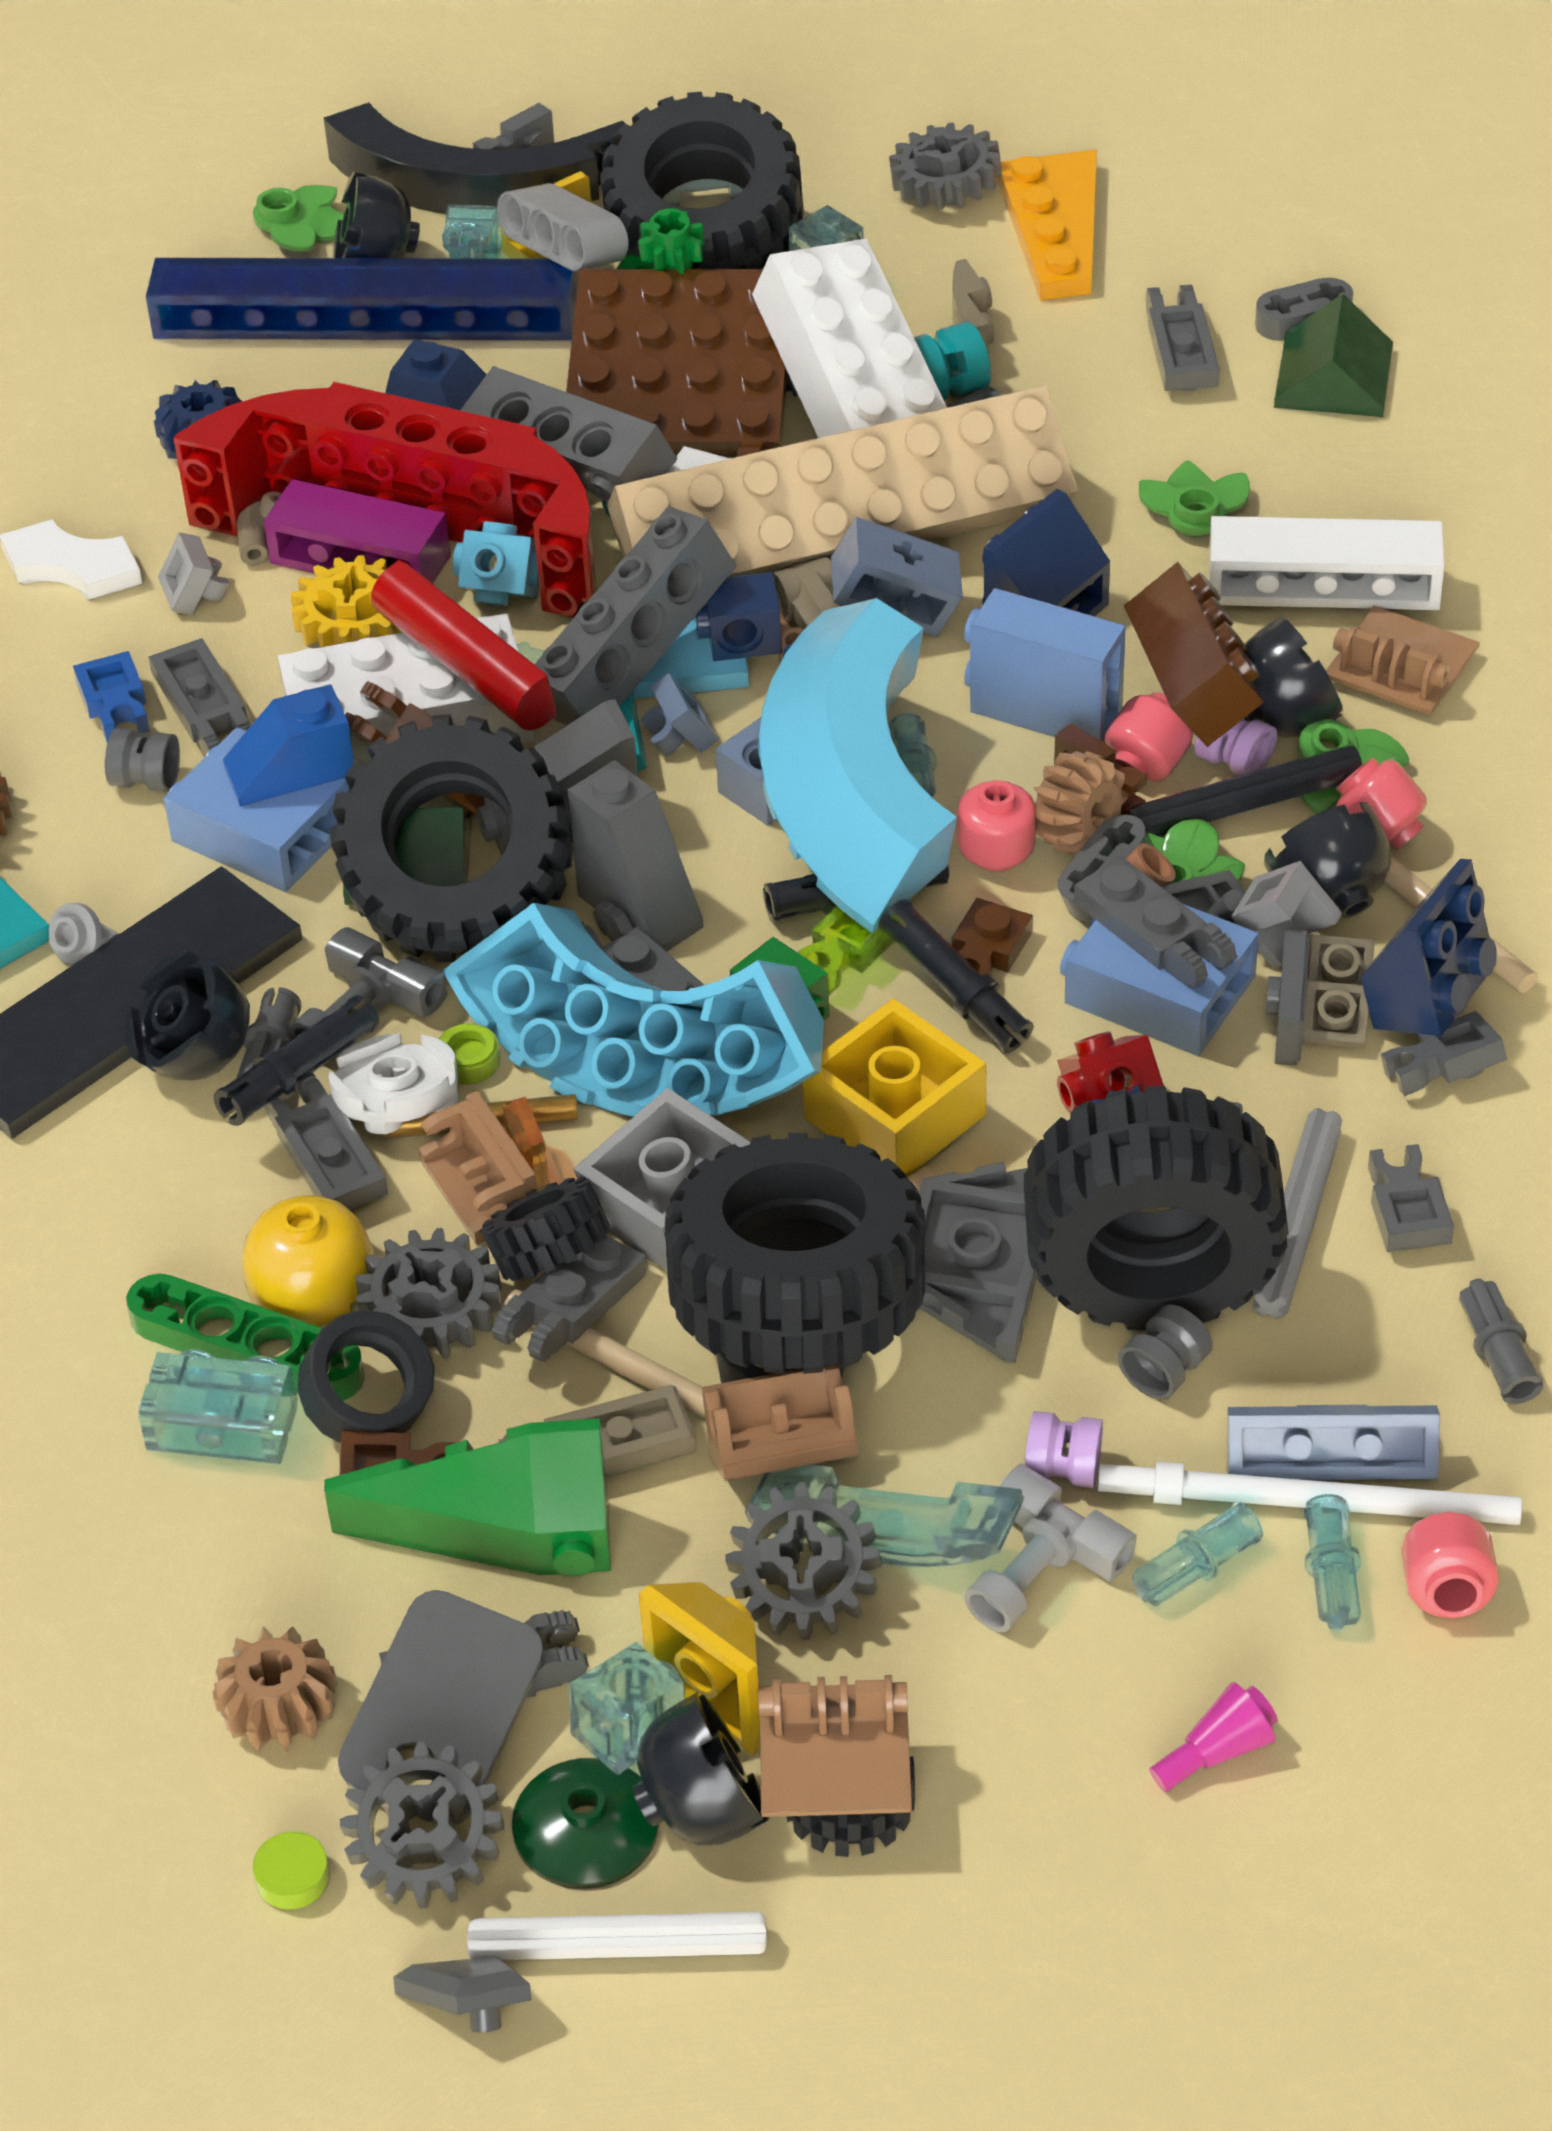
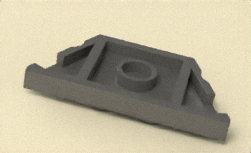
(978, 1256)

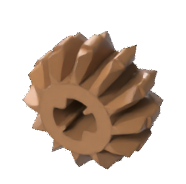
(1077, 799)
(275, 1688)

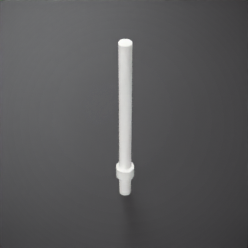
(1171, 1483)

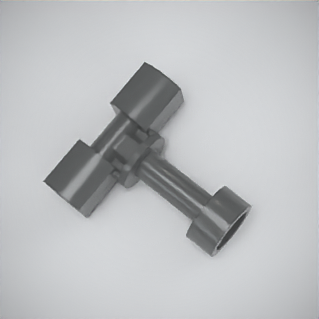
(376, 979)

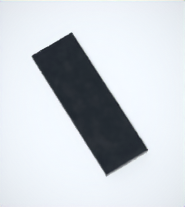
(76, 1022)

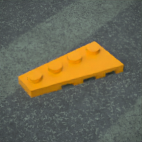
(1054, 218)

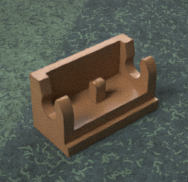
(474, 1163)
(779, 1422)

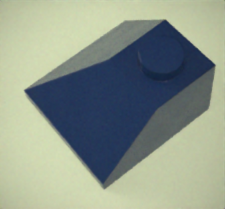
(435, 375)

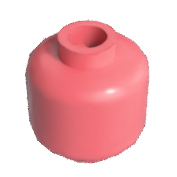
(1149, 736)
(1390, 793)
(996, 825)
(1449, 1565)

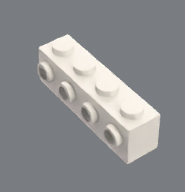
(1327, 562)

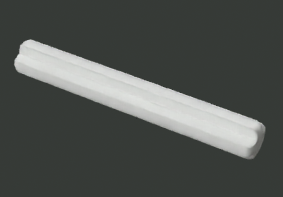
(618, 1936)

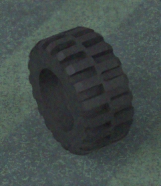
(708, 141)
(428, 766)
(1146, 1155)
(795, 1253)

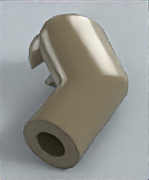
(252, 530)

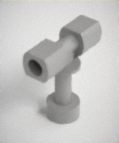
(1052, 1537)

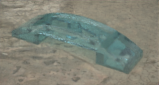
(911, 1526)

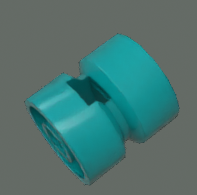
(956, 359)

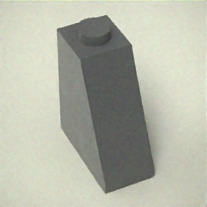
(572, 756)
(630, 855)

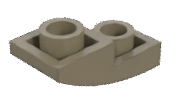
(971, 300)
(1334, 994)

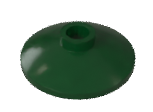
(582, 1847)

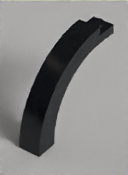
(446, 174)

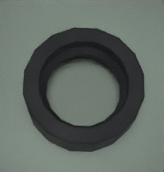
(385, 1335)

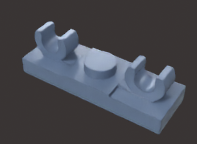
(1334, 1442)

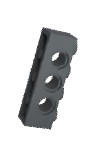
(594, 439)
(635, 614)

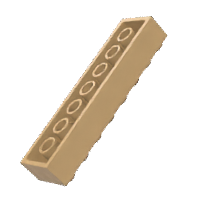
(911, 474)

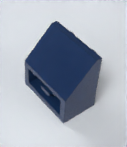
(1049, 558)
(1433, 959)

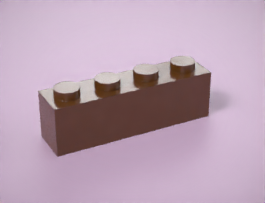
(1195, 652)

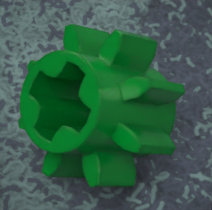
(671, 240)

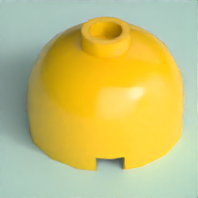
(306, 1258)

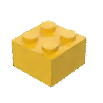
(897, 1088)

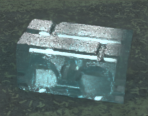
(218, 1406)

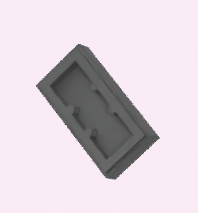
(1287, 997)

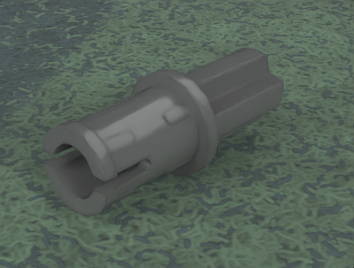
(271, 1025)
(1500, 1342)

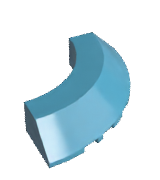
(835, 766)
(623, 1041)

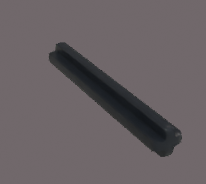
(1250, 790)

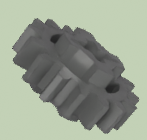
(945, 166)
(431, 1288)
(830, 1563)
(403, 1847)

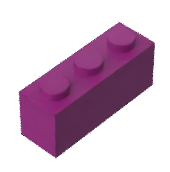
(323, 523)

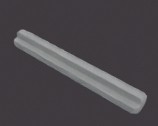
(1302, 1203)

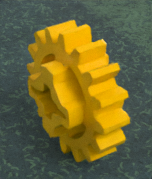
(338, 604)

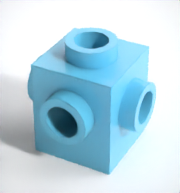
(515, 568)

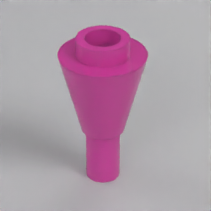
(1230, 1727)

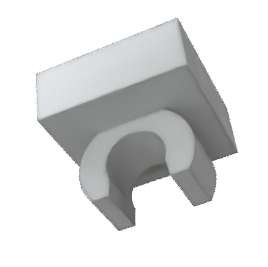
(191, 575)

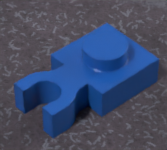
(112, 692)

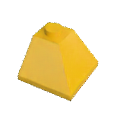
(710, 1647)

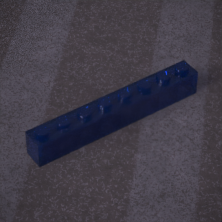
(361, 299)

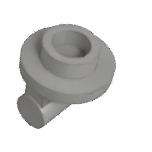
(77, 932)

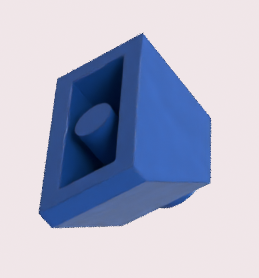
(291, 747)

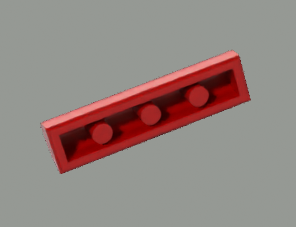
(464, 646)

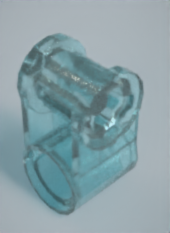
(472, 231)

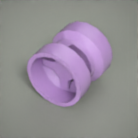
(1244, 747)
(1048, 1444)

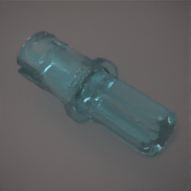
(912, 746)
(1197, 1554)
(1332, 1560)

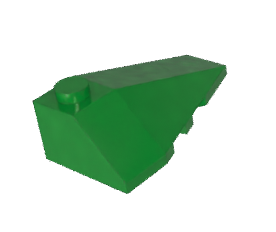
(509, 1505)

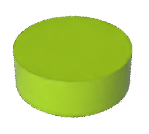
(475, 1052)
(291, 1870)

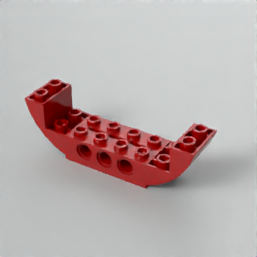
(399, 453)

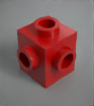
(1104, 1066)

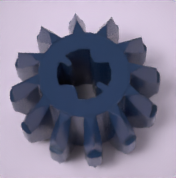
(186, 407)

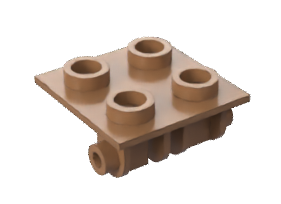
(1400, 659)
(834, 1748)

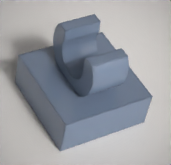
(677, 718)

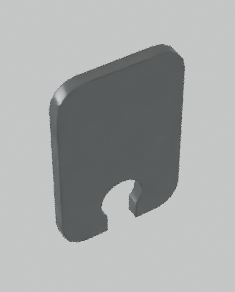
(446, 1680)

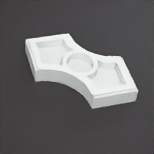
(54, 555)

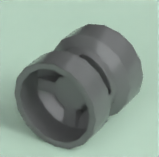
(142, 759)
(1159, 1358)

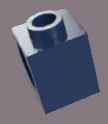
(742, 618)

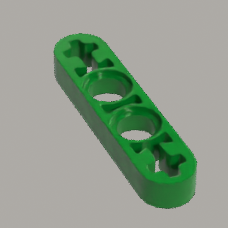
(250, 1328)

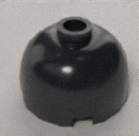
(374, 221)
(1289, 682)
(1343, 854)
(188, 1019)
(696, 1776)

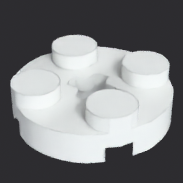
(394, 1081)

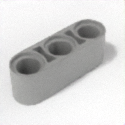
(562, 226)

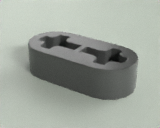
(1288, 306)
(1110, 840)

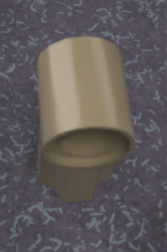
(805, 590)

